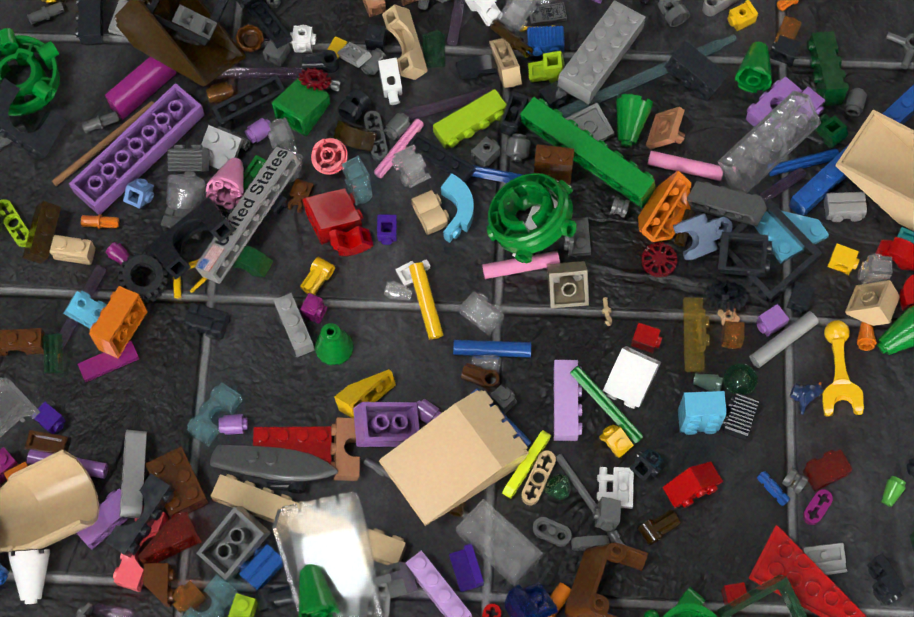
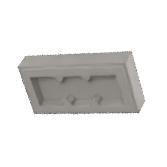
(354, 54)

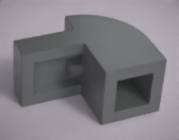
(194, 22)
(398, 579)

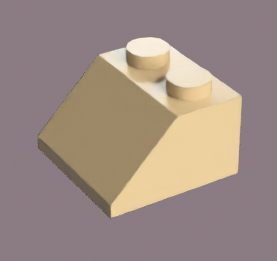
(873, 302)

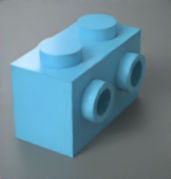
(84, 309)

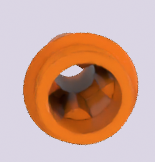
(866, 337)

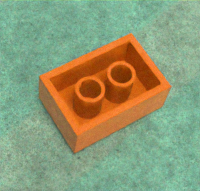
(118, 322)

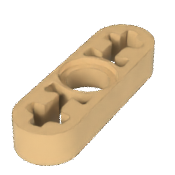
(539, 462)

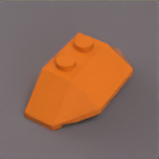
(665, 208)

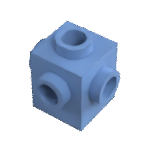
(138, 193)

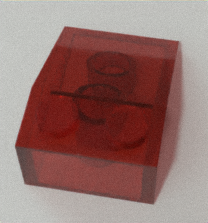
(171, 539)

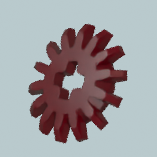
(323, 80)

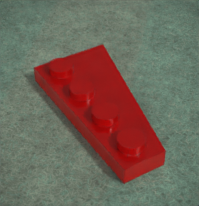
(305, 439)

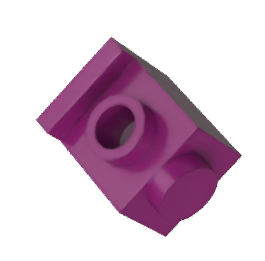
(313, 308)

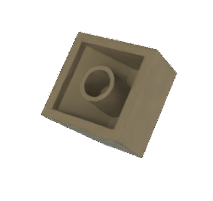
(568, 284)

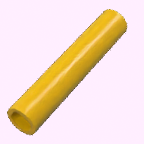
(426, 301)

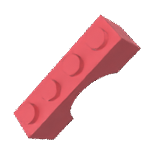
(130, 572)

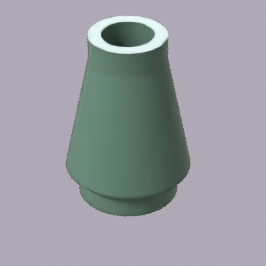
(708, 381)

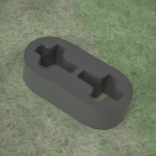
(585, 542)

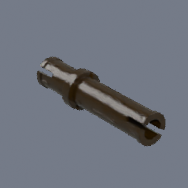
(515, 42)

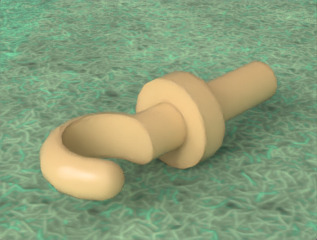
(607, 311)

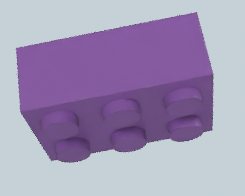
(385, 423)

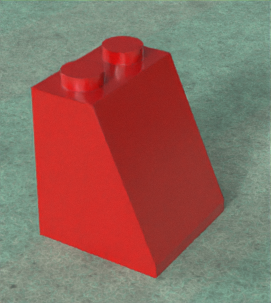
(332, 212)

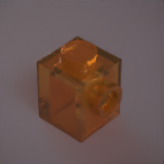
(733, 334)
(187, 596)

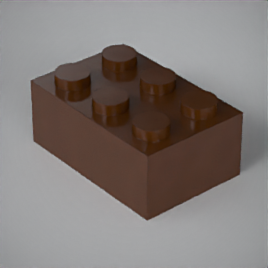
(177, 472)

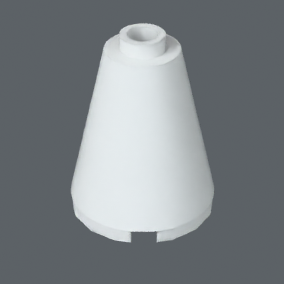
(29, 573)

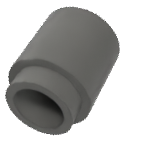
(371, 66)
(855, 102)
(397, 126)

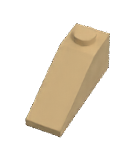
(506, 62)

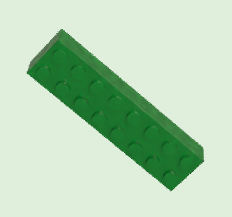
(589, 152)

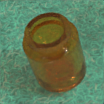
(220, 92)

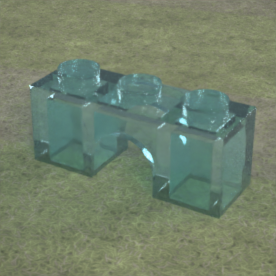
(357, 180)
(221, 399)
(221, 595)

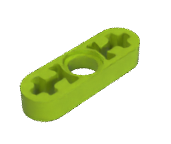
(13, 230)

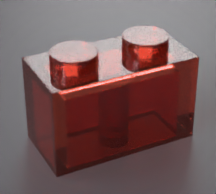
(827, 469)

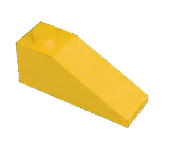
(365, 390)

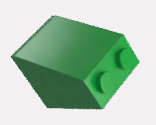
(301, 106)

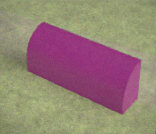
(138, 86)

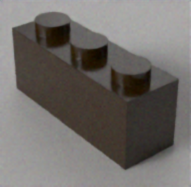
(41, 232)

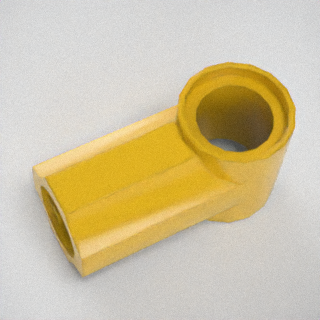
(319, 272)

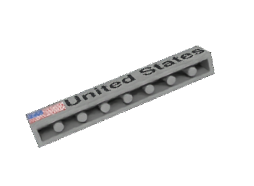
(248, 214)

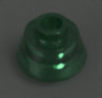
(558, 487)

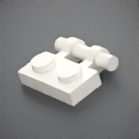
(622, 485)

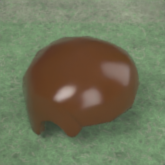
(249, 38)

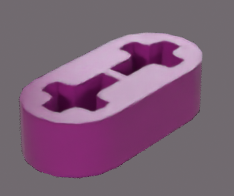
(814, 505)

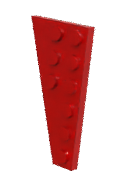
(811, 585)

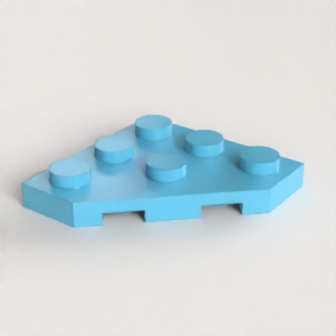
(783, 244)

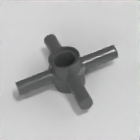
(907, 47)

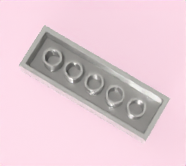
(601, 52)

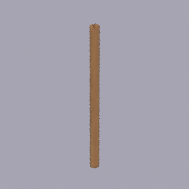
(100, 146)

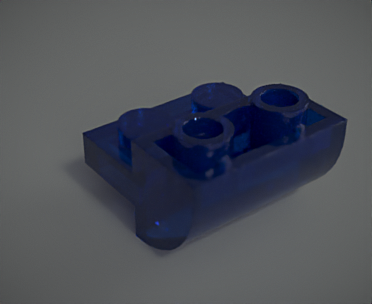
(529, 602)

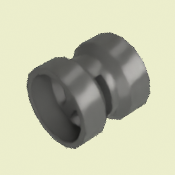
(795, 480)

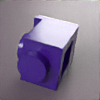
(387, 223)

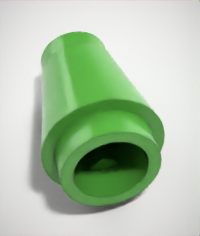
(893, 490)

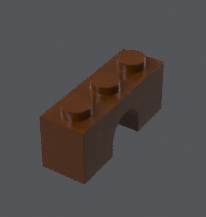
(24, 340)

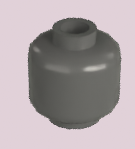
(518, 147)

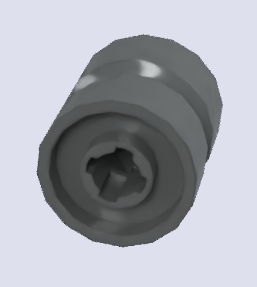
(674, 11)

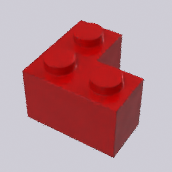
(693, 483)

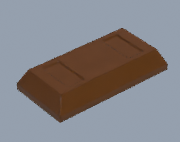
(45, 442)

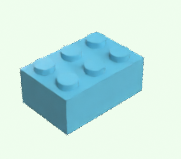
(701, 412)

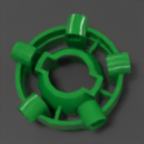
(38, 84)
(551, 222)

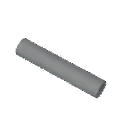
(784, 339)

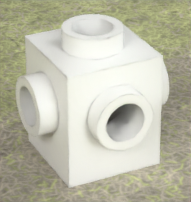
(303, 39)

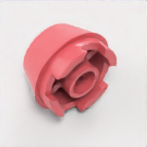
(329, 156)

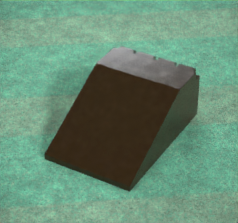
(173, 49)

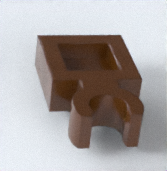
(299, 191)

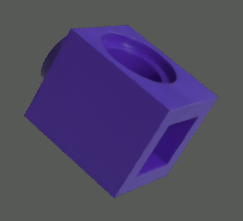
(49, 419)

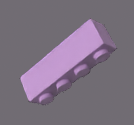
(566, 402)
(436, 587)

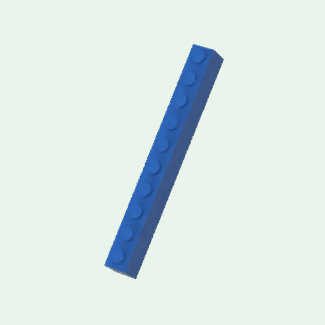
(831, 176)

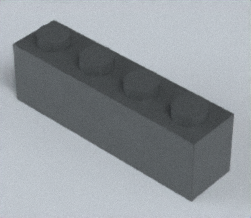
(727, 203)

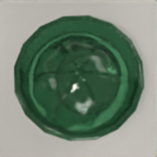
(740, 379)

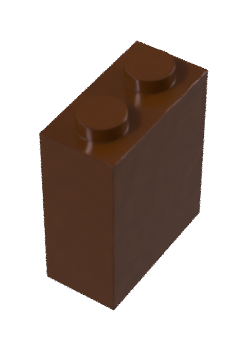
(554, 162)

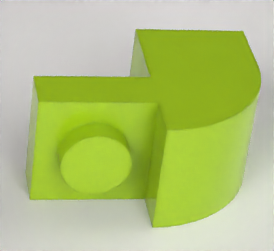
(548, 68)

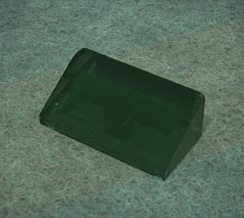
(434, 49)

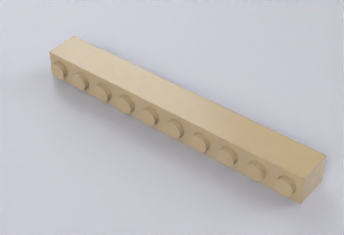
(265, 505)

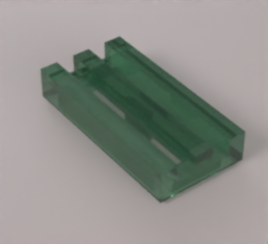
(53, 353)

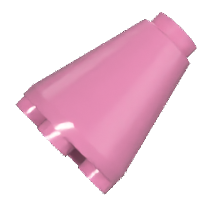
(227, 184)

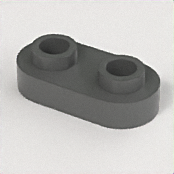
(552, 530)

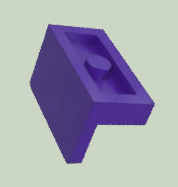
(466, 569)

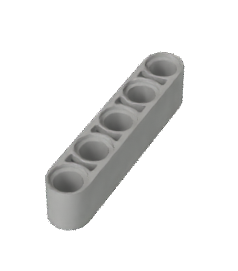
(133, 474)

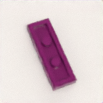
(106, 363)

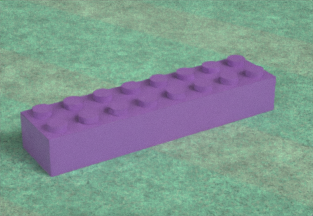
(137, 149)

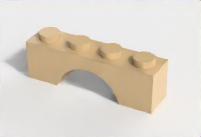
(400, 24)

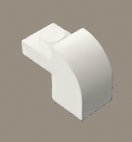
(486, 8)

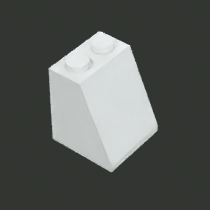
(631, 377)

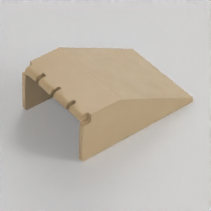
(883, 165)
(455, 456)

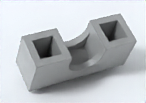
(294, 325)

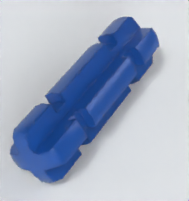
(773, 488)

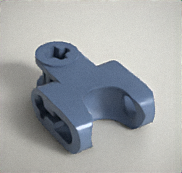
(703, 234)

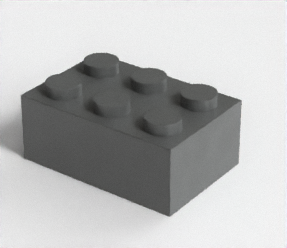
(233, 542)

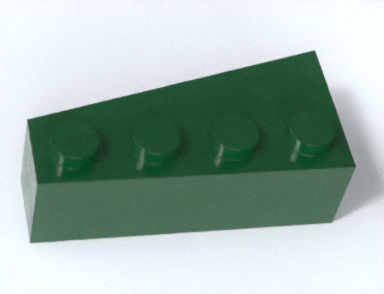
(827, 68)

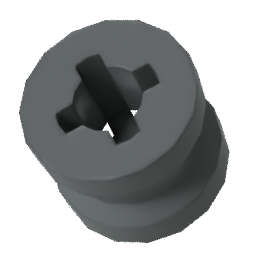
(620, 207)

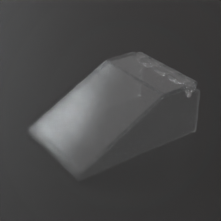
(337, 542)

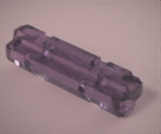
(112, 611)

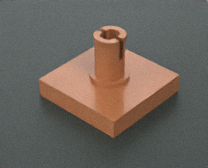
(666, 128)

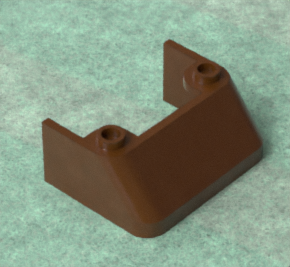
(583, 597)

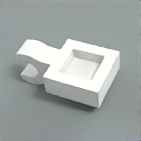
(404, 272)

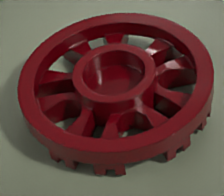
(659, 259)

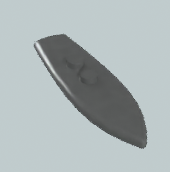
(271, 463)

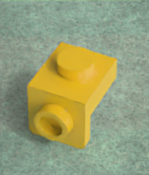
(616, 440)

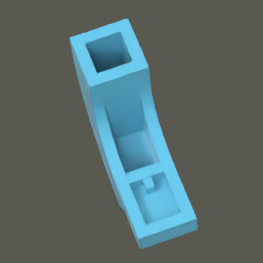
(458, 193)

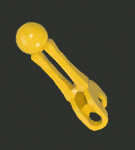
(841, 389)

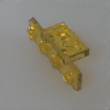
(694, 334)

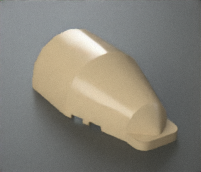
(46, 503)

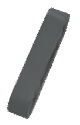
(378, 129)

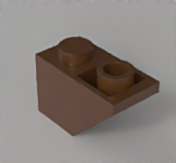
(158, 580)

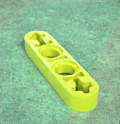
(526, 465)

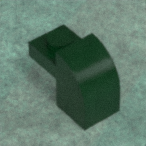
(831, 130)
(253, 262)

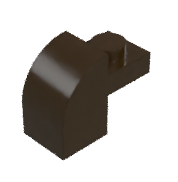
(354, 136)

